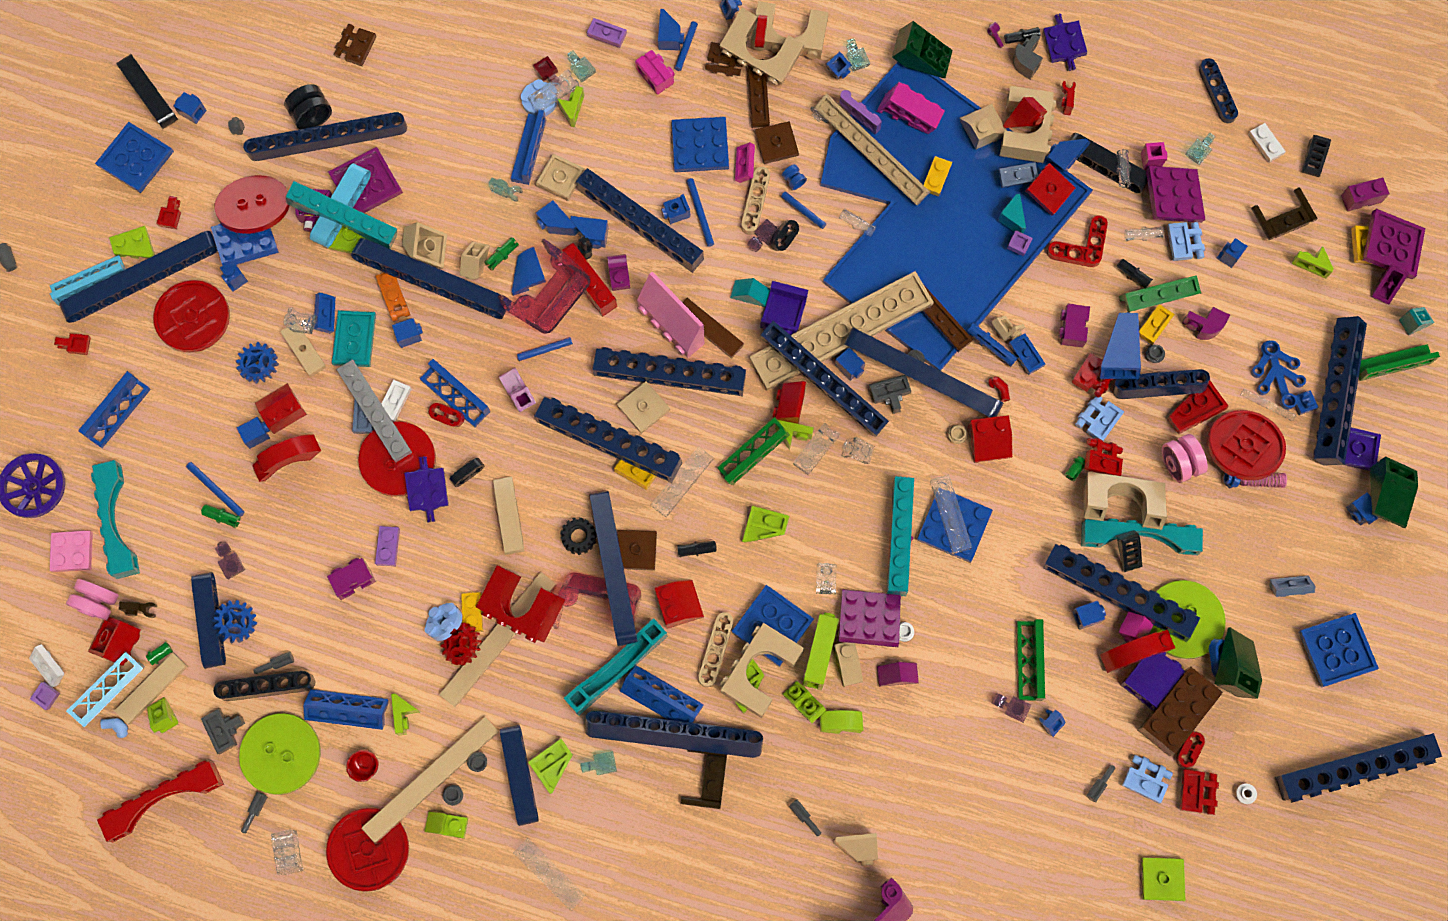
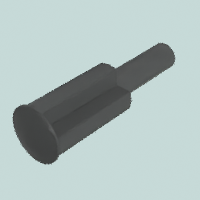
(276, 662)
(1100, 785)
(254, 809)
(803, 815)

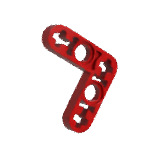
(1084, 252)

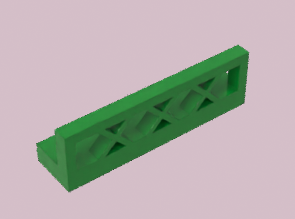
(1161, 293)
(1396, 362)
(756, 455)
(1038, 660)

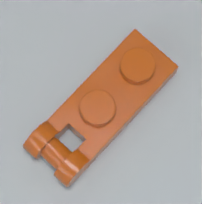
(393, 296)

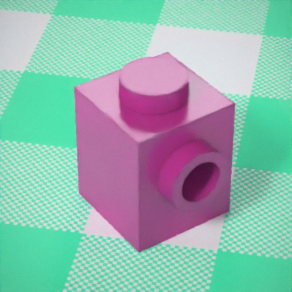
(1154, 154)
(1135, 627)

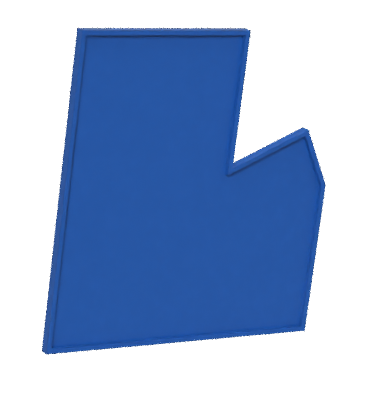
(947, 237)

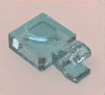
(856, 56)
(580, 67)
(1200, 149)
(501, 188)
(603, 764)

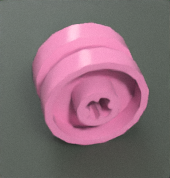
(1184, 458)
(91, 601)

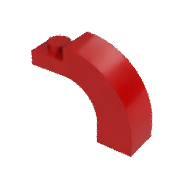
(284, 453)
(1137, 650)

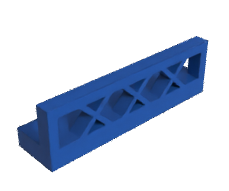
(529, 148)
(456, 385)
(109, 405)
(659, 699)
(344, 712)

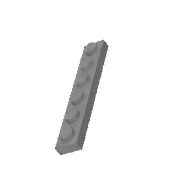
(374, 411)

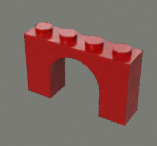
(496, 603)

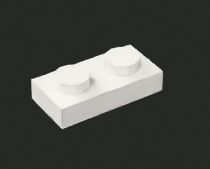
(1266, 143)
(395, 399)
(46, 665)

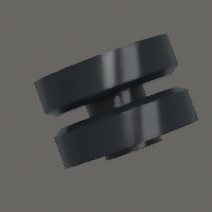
(308, 106)

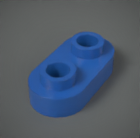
(1215, 651)

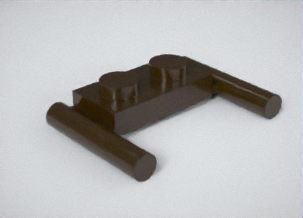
(1288, 221)
(712, 783)

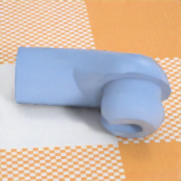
(117, 725)

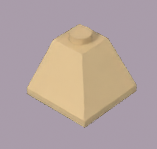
(983, 126)
(425, 244)
(859, 847)

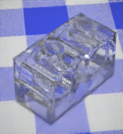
(286, 852)

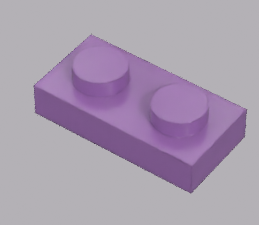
(606, 32)
(387, 546)

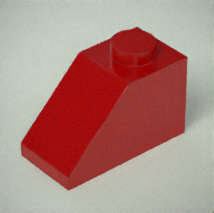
(1027, 113)

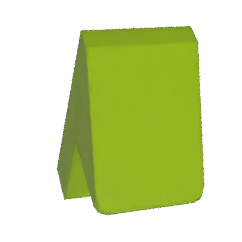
(572, 107)
(1317, 265)
(801, 432)
(400, 709)
(161, 716)
(446, 825)

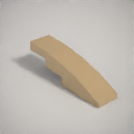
(508, 515)

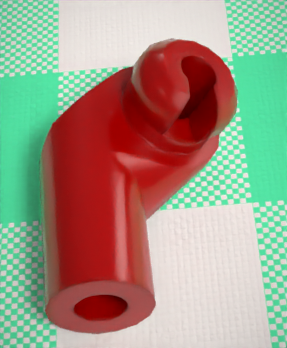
(1001, 386)

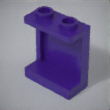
(785, 307)
(1153, 679)

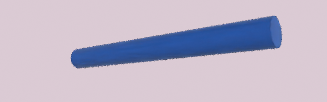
(700, 212)
(215, 489)

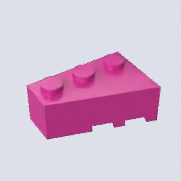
(911, 107)

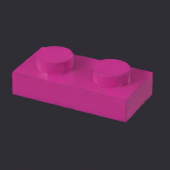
(745, 162)

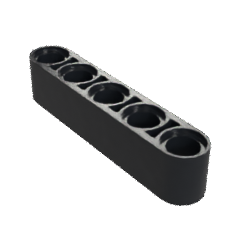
(147, 91)
(1105, 163)
(255, 683)

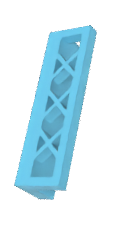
(86, 282)
(111, 694)

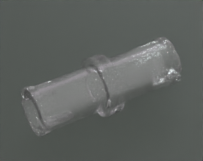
(1123, 168)
(857, 222)
(1144, 233)

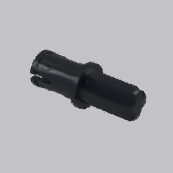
(1021, 36)
(585, 247)
(1134, 273)
(696, 548)

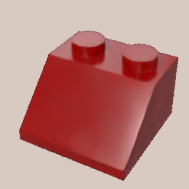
(790, 402)
(280, 408)
(991, 438)
(679, 603)
(114, 640)

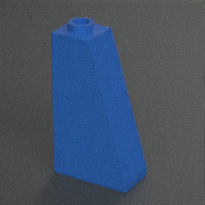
(1123, 351)

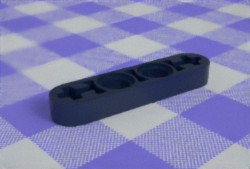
(1214, 91)

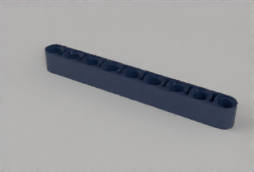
(317, 133)
(138, 277)
(428, 277)
(923, 373)
(613, 569)
(674, 734)

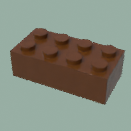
(1180, 711)

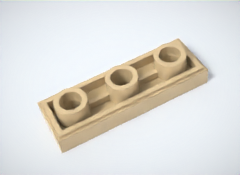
(309, 358)

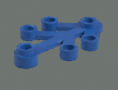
(1278, 372)

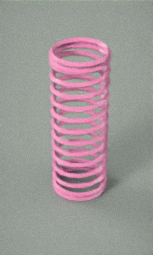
(1282, 481)

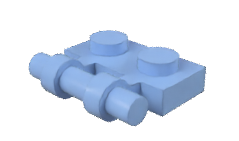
(1180, 242)
(1104, 421)
(1144, 784)

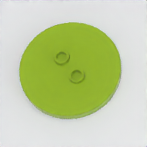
(1206, 606)
(279, 754)

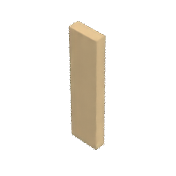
(150, 688)

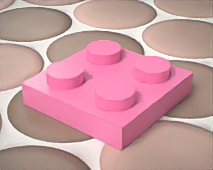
(71, 551)

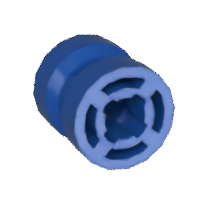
(794, 177)

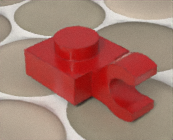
(1068, 101)
(169, 216)
(75, 344)

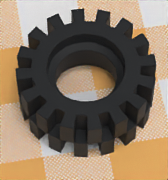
(578, 547)

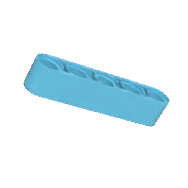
(348, 193)

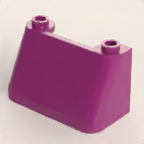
(896, 902)

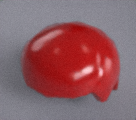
(362, 765)

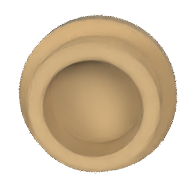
(957, 434)

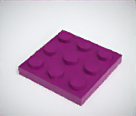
(381, 185)
(1175, 194)
(1393, 242)
(870, 618)

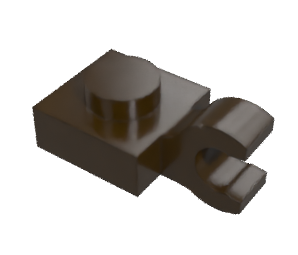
(134, 608)

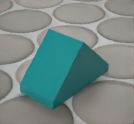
(1013, 215)
(750, 291)
(1416, 320)

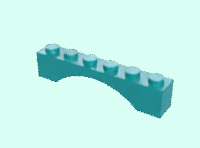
(324, 206)
(108, 481)
(900, 536)
(1182, 540)
(600, 682)

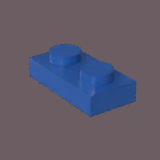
(325, 312)
(1026, 354)

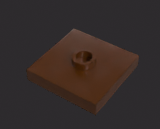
(776, 142)
(638, 549)

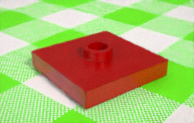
(1050, 189)

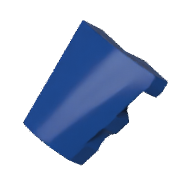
(527, 272)

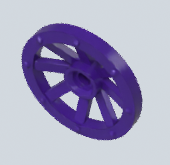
(29, 483)

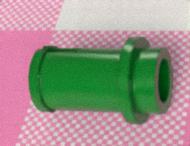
(1076, 468)
(159, 653)

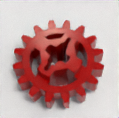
(460, 644)

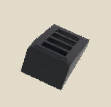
(1318, 144)
(1122, 540)

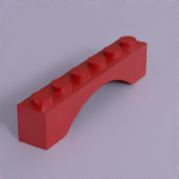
(122, 821)

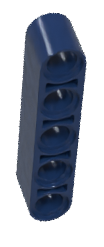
(1170, 382)
(205, 604)
(519, 775)

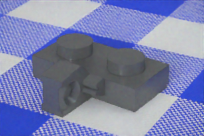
(891, 392)
(222, 730)

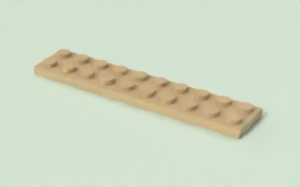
(829, 334)

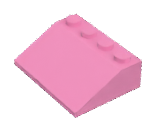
(670, 316)

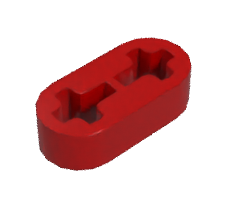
(761, 31)
(444, 418)
(1195, 752)

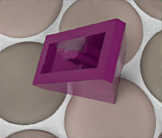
(1389, 283)
(897, 674)

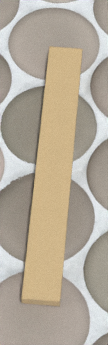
(872, 149)
(492, 645)
(429, 780)

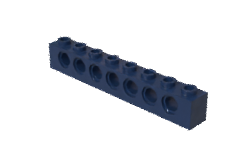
(640, 220)
(824, 378)
(677, 379)
(1340, 391)
(665, 471)
(1126, 602)
(1426, 746)

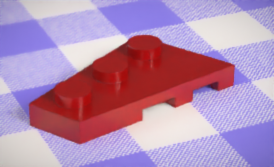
(1197, 409)

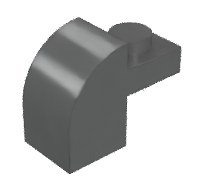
(1024, 58)

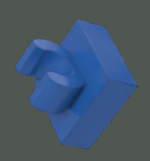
(730, 7)
(1305, 403)
(1053, 722)

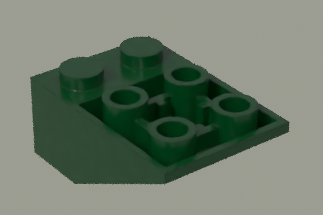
(921, 51)
(1393, 491)
(1239, 666)

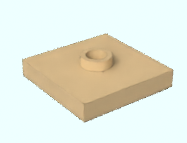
(560, 177)
(643, 407)

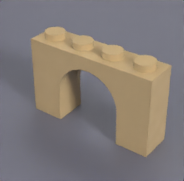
(812, 38)
(775, 68)
(1032, 145)
(1146, 493)
(765, 641)

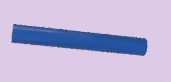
(683, 53)
(805, 211)
(544, 349)

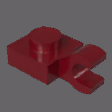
(546, 69)

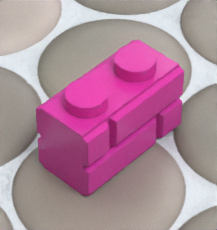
(654, 71)

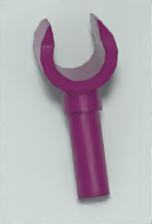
(992, 31)

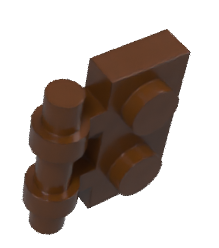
(360, 46)
(716, 56)

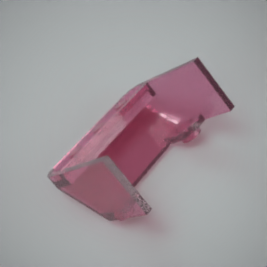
(555, 298)
(594, 587)

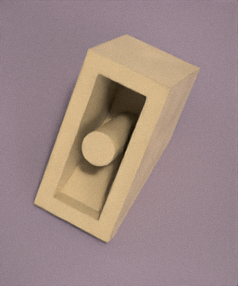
(473, 260)
(848, 663)

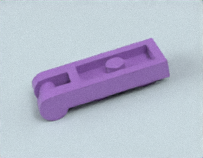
(860, 112)

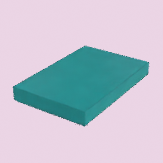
(354, 338)

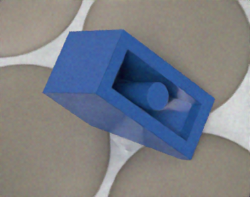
(669, 33)
(1067, 152)
(555, 220)
(593, 229)

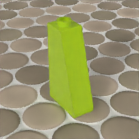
(821, 651)

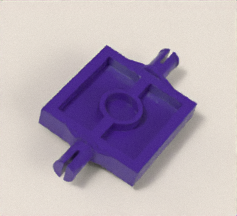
(1065, 42)
(426, 489)

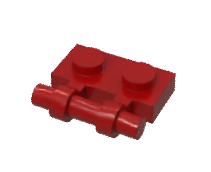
(1088, 374)
(1101, 462)
(1193, 790)

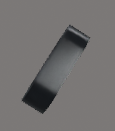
(782, 233)
(466, 472)

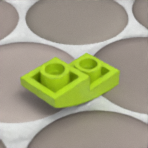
(804, 702)
(841, 721)

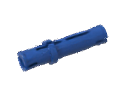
(986, 340)

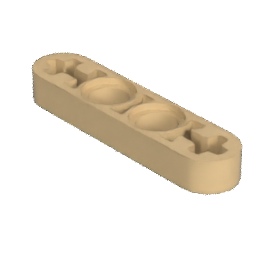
(755, 200)
(714, 649)

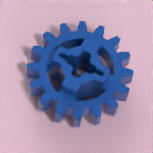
(249, 369)
(228, 614)

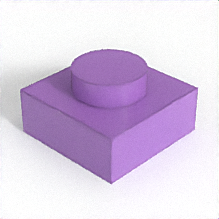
(1019, 243)
(45, 696)

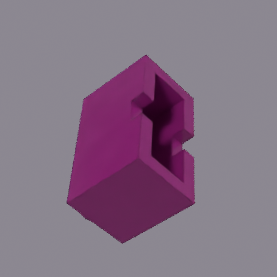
(1365, 194)
(1074, 321)
(351, 577)

